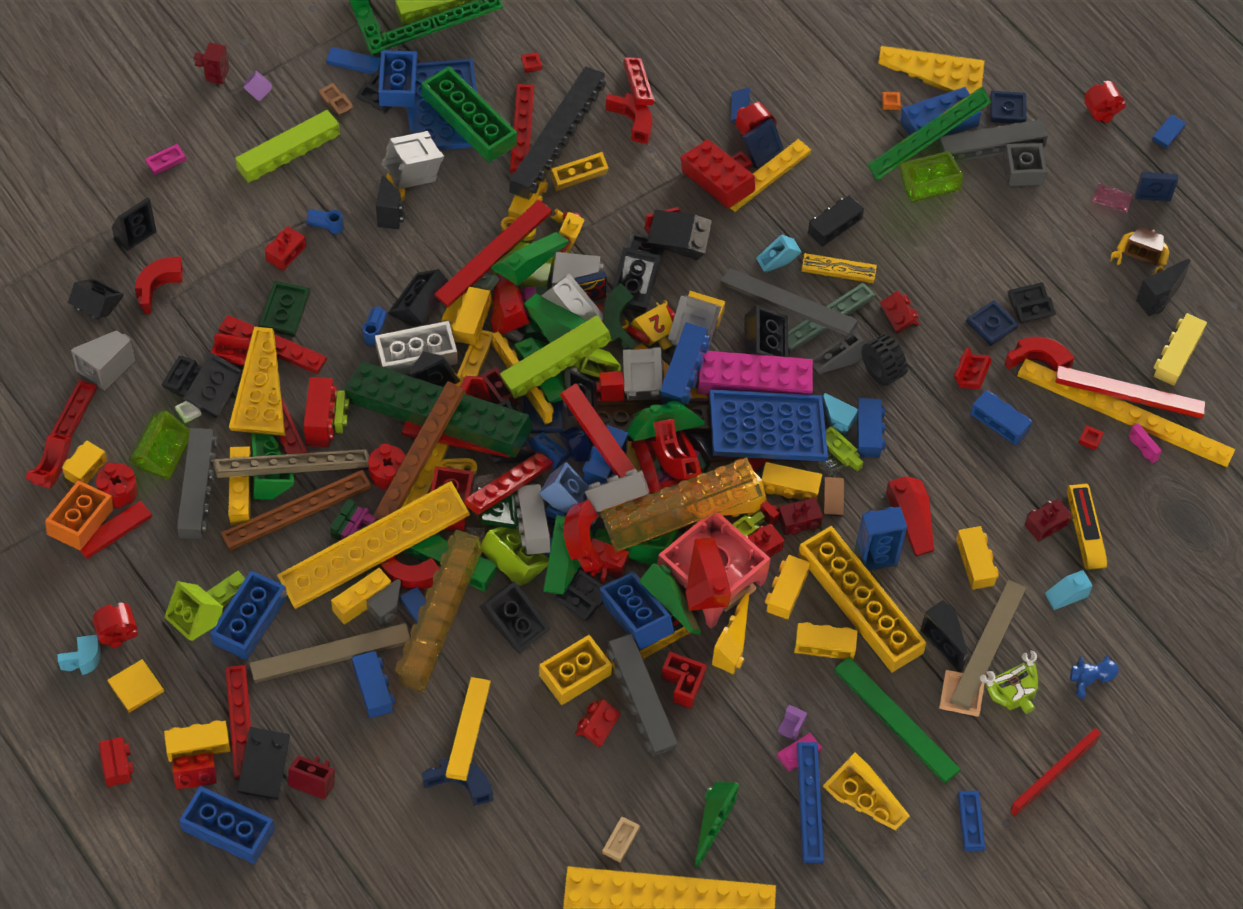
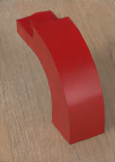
(638, 114)
(154, 275)
(1040, 349)
(669, 453)
(52, 461)
(577, 535)
(410, 576)

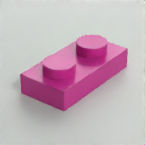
(165, 159)
(1145, 443)
(789, 755)

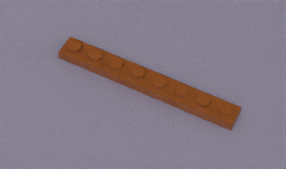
(420, 450)
(295, 510)

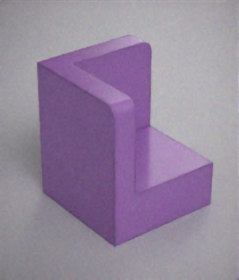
(257, 85)
(792, 723)

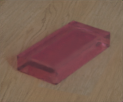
(1112, 197)

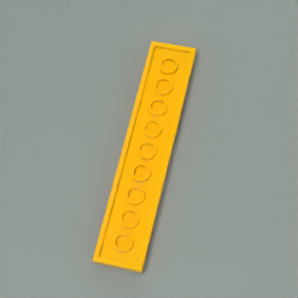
(373, 545)
(630, 890)

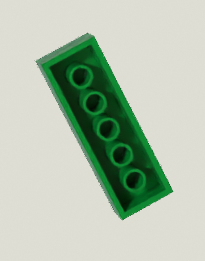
(469, 114)

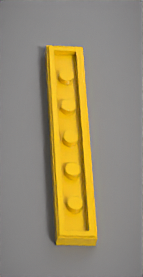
(468, 729)

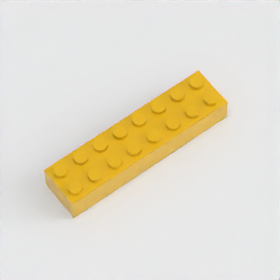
(862, 599)

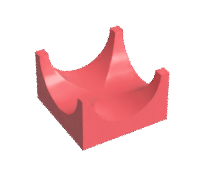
(740, 557)

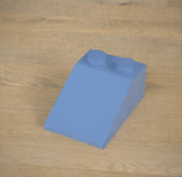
(565, 489)

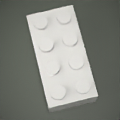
(402, 348)

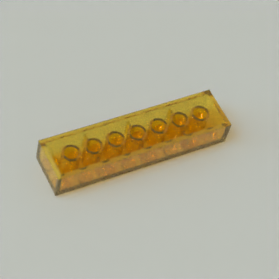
(681, 504)
(439, 611)

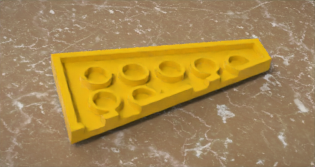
(937, 70)
(259, 394)

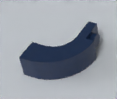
(476, 783)

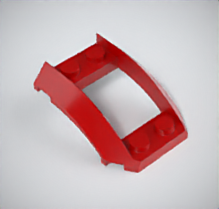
(643, 451)

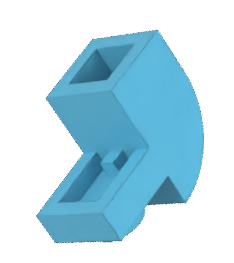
(86, 658)

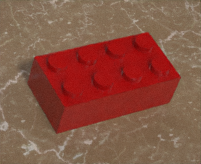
(718, 173)

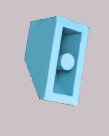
(778, 253)
(839, 414)
(1069, 590)

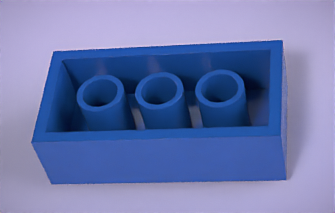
(921, 113)
(685, 364)
(880, 538)
(636, 610)
(248, 615)
(227, 825)

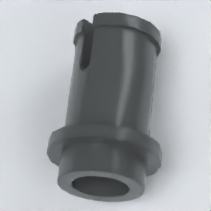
(514, 336)

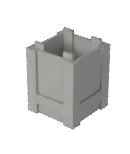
(412, 160)
(696, 313)
(643, 374)

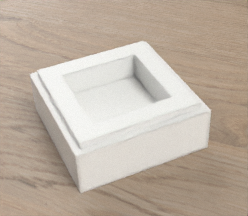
(187, 411)

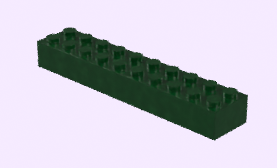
(413, 400)

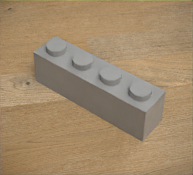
(533, 520)

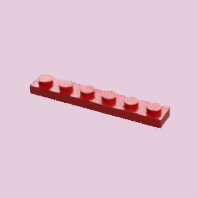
(285, 349)
(508, 483)

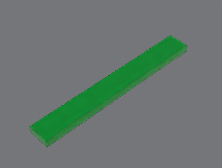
(929, 133)
(897, 720)

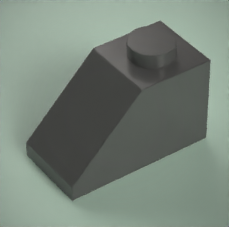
(385, 603)

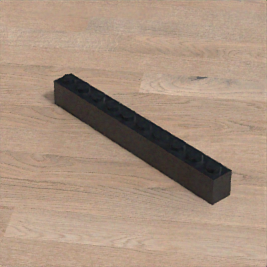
(557, 133)

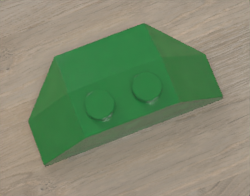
(643, 426)

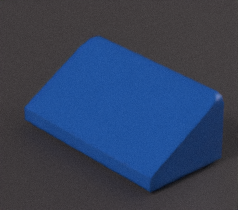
(739, 99)
(548, 447)

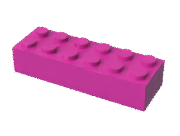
(755, 373)

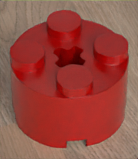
(1104, 101)
(751, 117)
(384, 465)
(119, 482)
(114, 624)

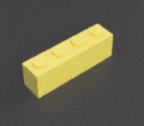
(1180, 349)

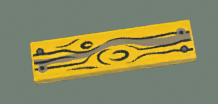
(839, 268)

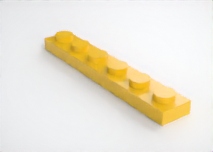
(776, 168)
(534, 395)

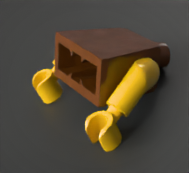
(1145, 246)

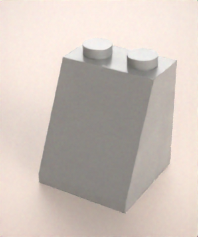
(576, 265)
(104, 358)

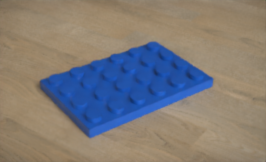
(426, 118)
(767, 425)

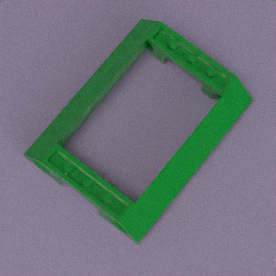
(374, 38)

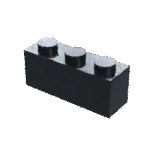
(835, 220)

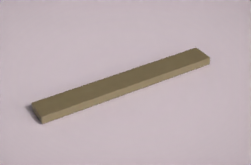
(291, 463)
(988, 644)
(329, 653)

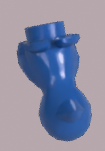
(1087, 673)

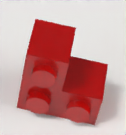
(687, 675)

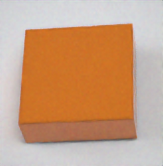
(891, 101)

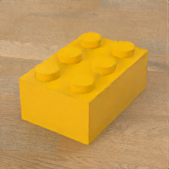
(575, 669)

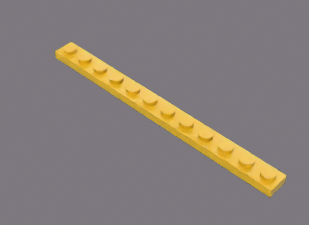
(470, 366)
(1130, 415)

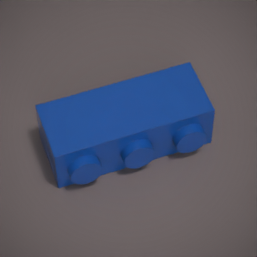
(1001, 417)
(870, 427)
(373, 684)

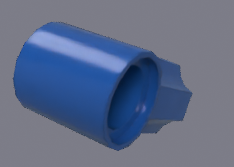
(330, 220)
(373, 325)

